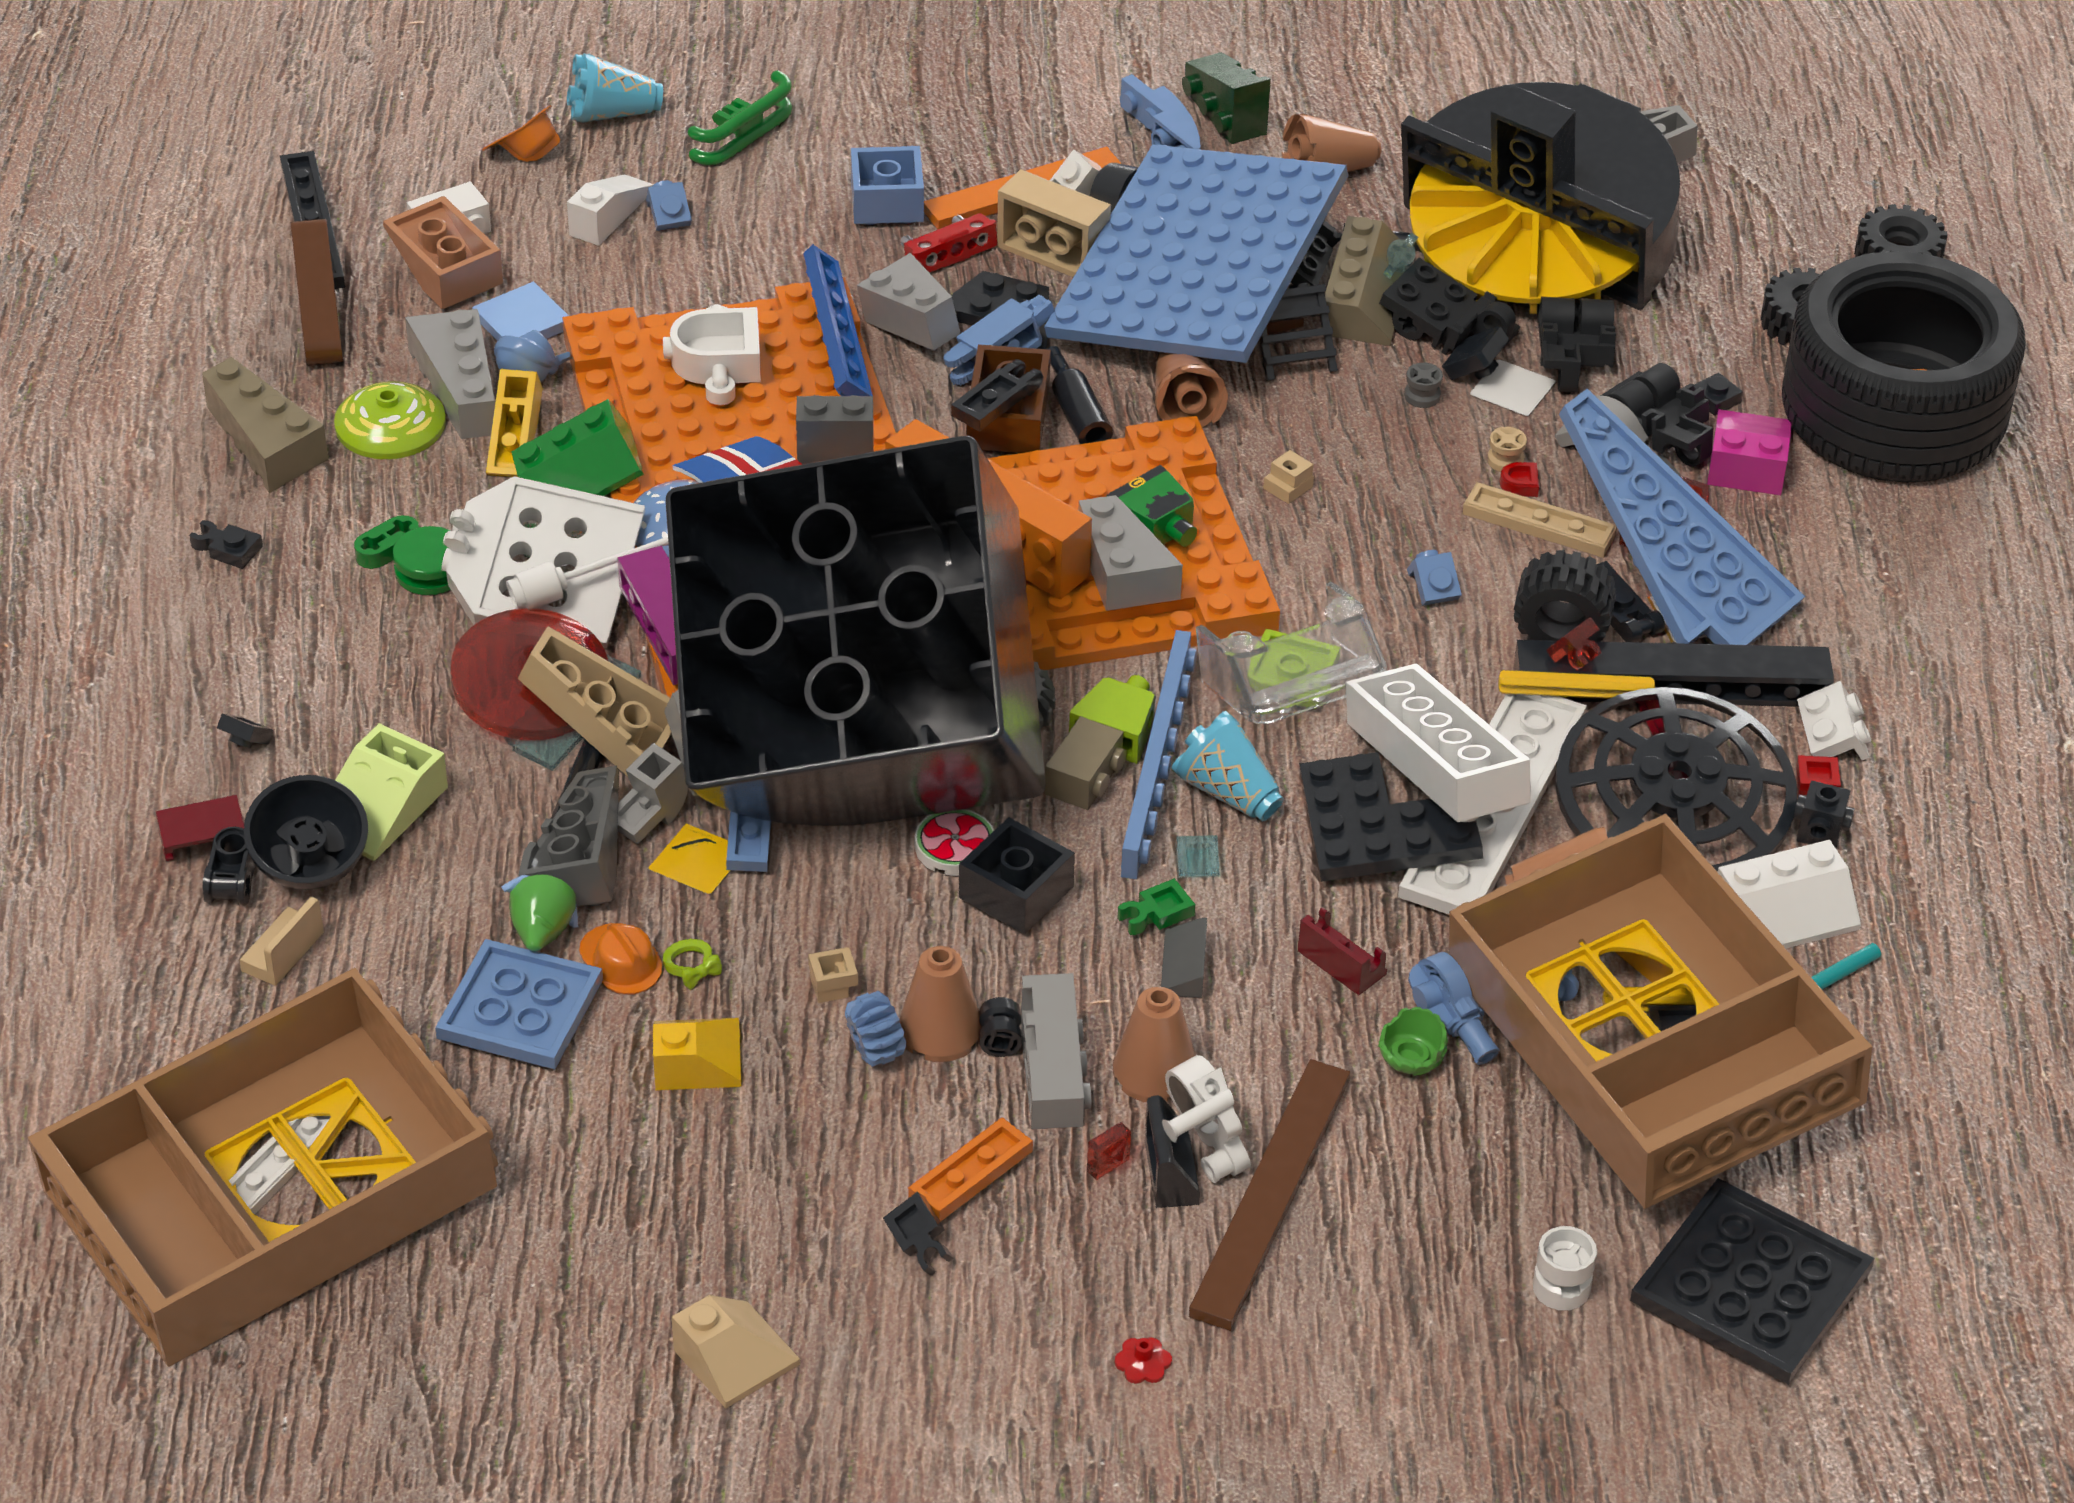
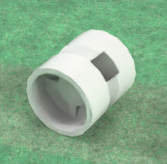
(1564, 1268)

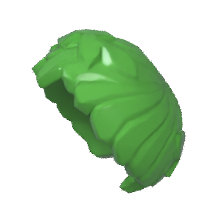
(1414, 1041)

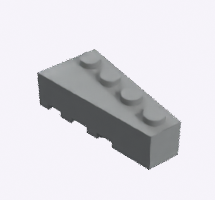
(456, 364)

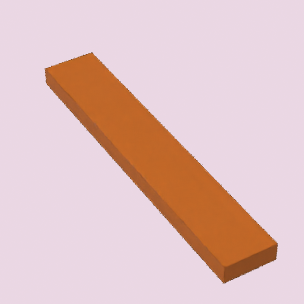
(984, 197)

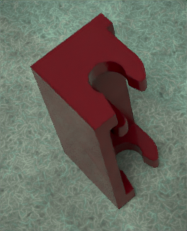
(196, 822)
(1339, 955)

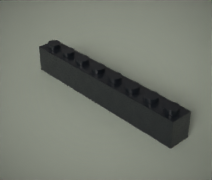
(1731, 672)

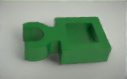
(1159, 905)

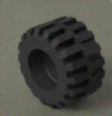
(1569, 580)

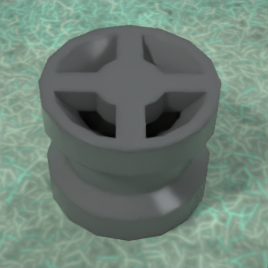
(1423, 385)

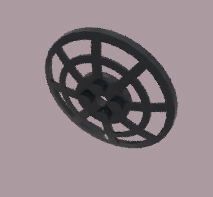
(1681, 752)

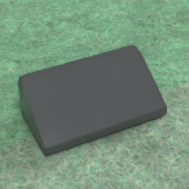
(1185, 958)

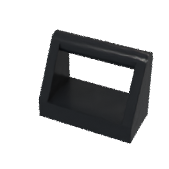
(1169, 1163)

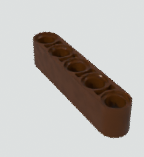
(316, 292)

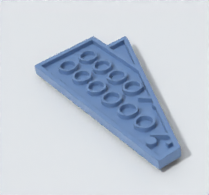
(1687, 553)

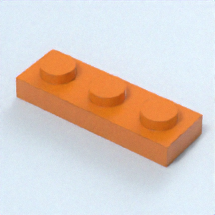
(973, 1167)

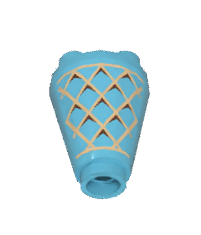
(610, 91)
(1229, 768)

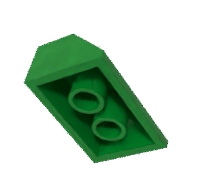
(583, 454)

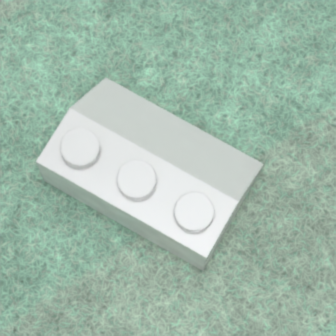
(1798, 893)

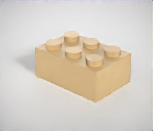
(1048, 221)

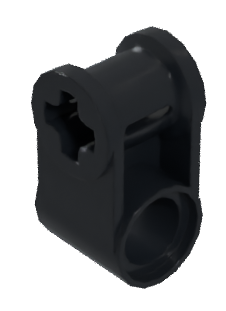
(229, 868)

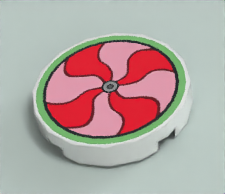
(948, 838)

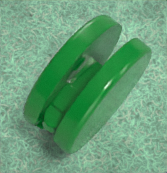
(419, 561)

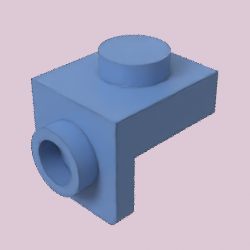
(668, 205)
(1435, 577)

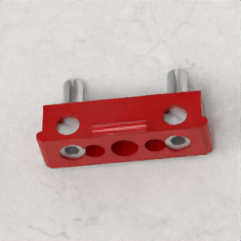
(952, 242)

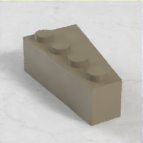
(265, 424)

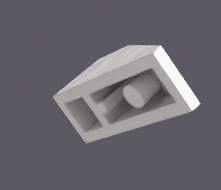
(603, 206)

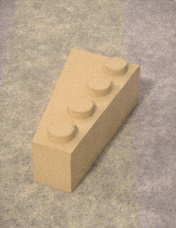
(597, 698)

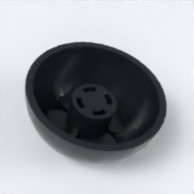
(297, 816)

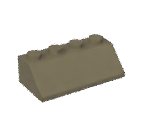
(1359, 283)

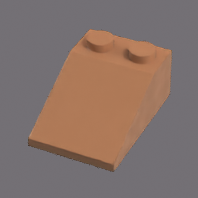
(445, 252)

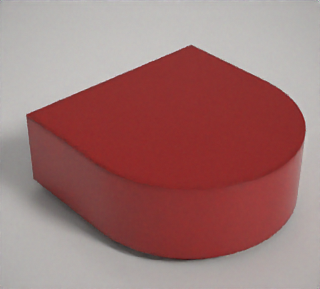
(1520, 479)

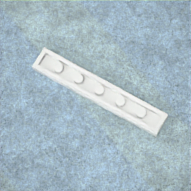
(271, 1167)

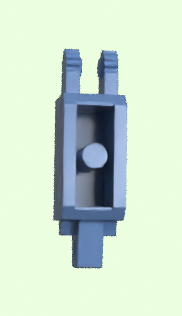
(1008, 325)

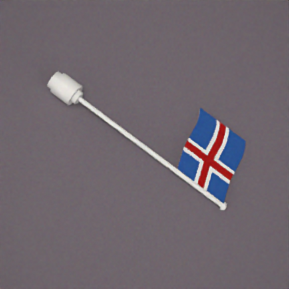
(545, 583)

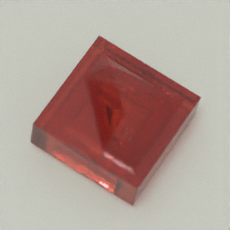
(1108, 1150)

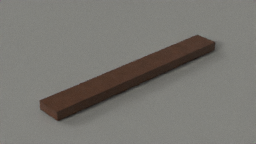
(1269, 1195)

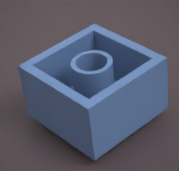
(887, 185)

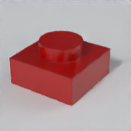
(1817, 769)

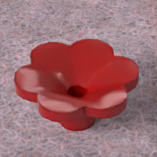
(1143, 1360)

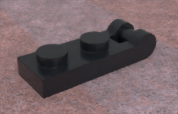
(1630, 613)

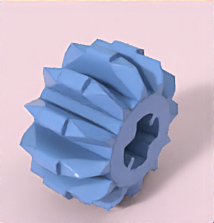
(875, 1028)

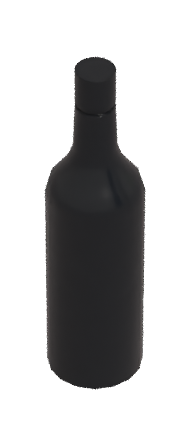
(1078, 401)

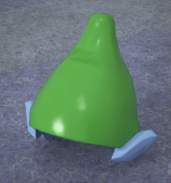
(540, 908)

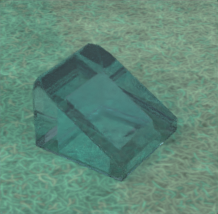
(1197, 856)

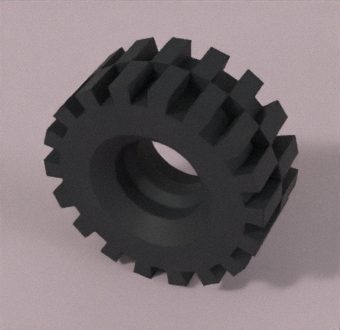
(1900, 231)
(1781, 302)

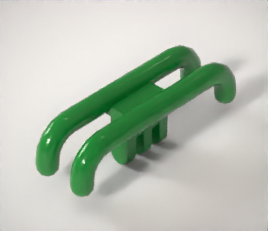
(744, 121)

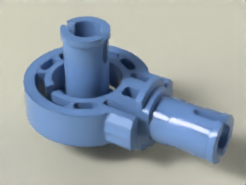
(1444, 989)

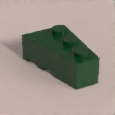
(1229, 96)

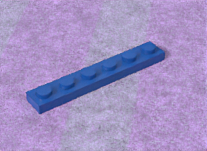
(837, 323)

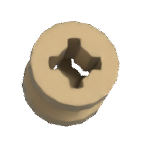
(1506, 447)

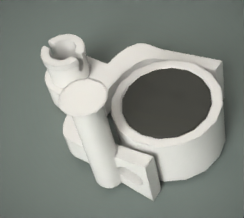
(1200, 1098)

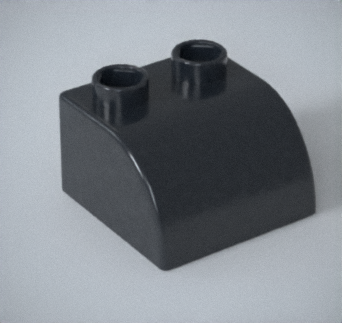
(855, 638)

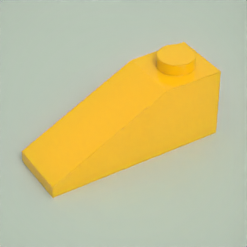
(514, 418)

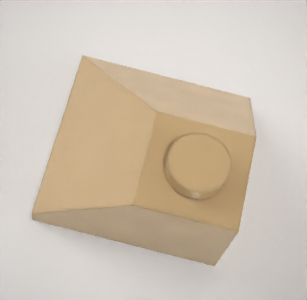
(730, 1347)

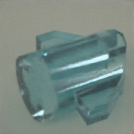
(1400, 255)

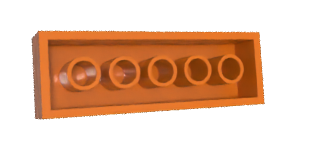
(1052, 532)

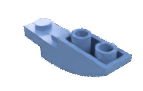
(1160, 113)

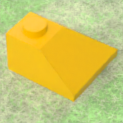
(696, 1054)

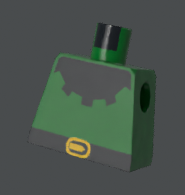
(1160, 505)

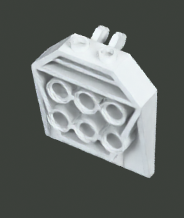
(493, 533)

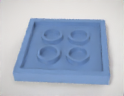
(519, 1003)

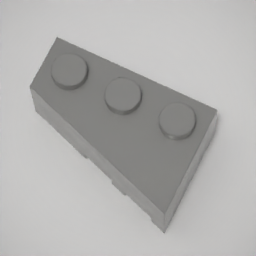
(909, 303)

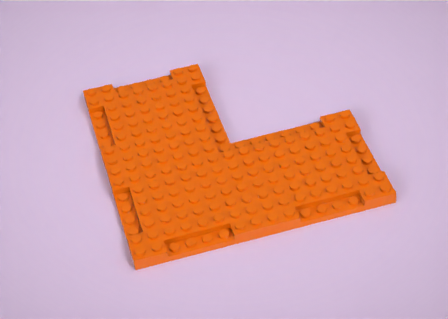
(673, 422)

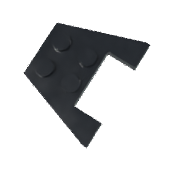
(990, 291)

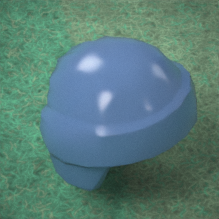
(528, 353)

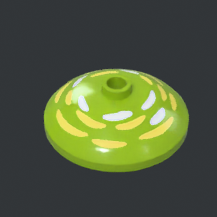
(390, 420)

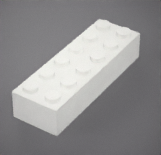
(1438, 743)

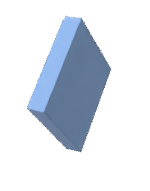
(521, 312)

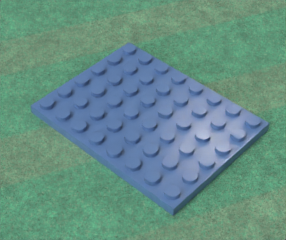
(1197, 252)

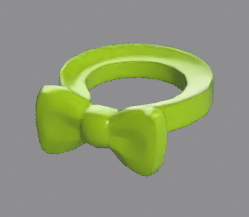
(691, 976)

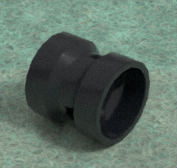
(1000, 1027)

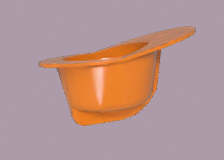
(532, 139)
(625, 956)

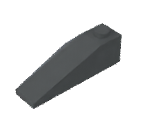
(581, 838)

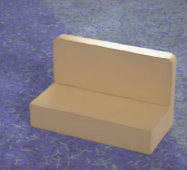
(284, 943)

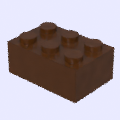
(1023, 424)

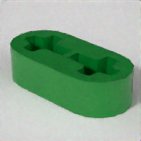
(376, 546)

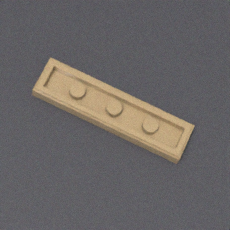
(1540, 519)

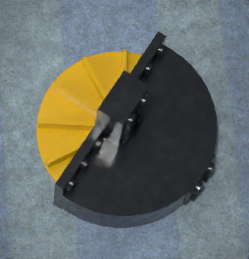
(1543, 194)

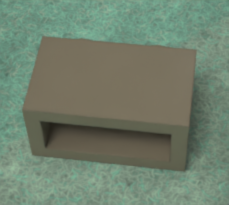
(1085, 763)

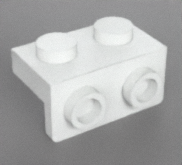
(1834, 722)

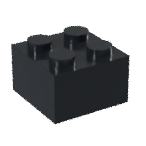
(1016, 875)

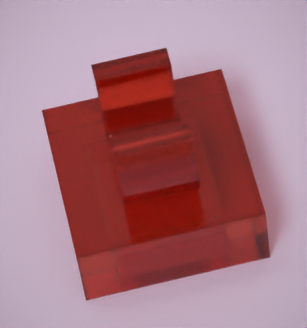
(1575, 643)

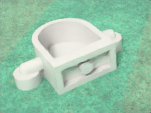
(716, 349)

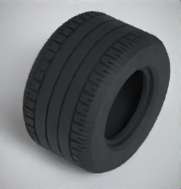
(1854, 357)

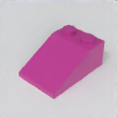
(1749, 452)

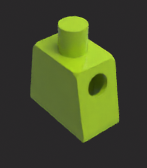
(1122, 707)

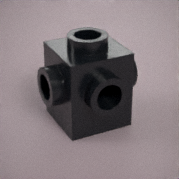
(1826, 808)

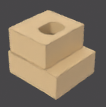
(1289, 477)
(832, 974)

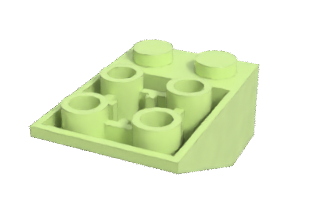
(394, 782)

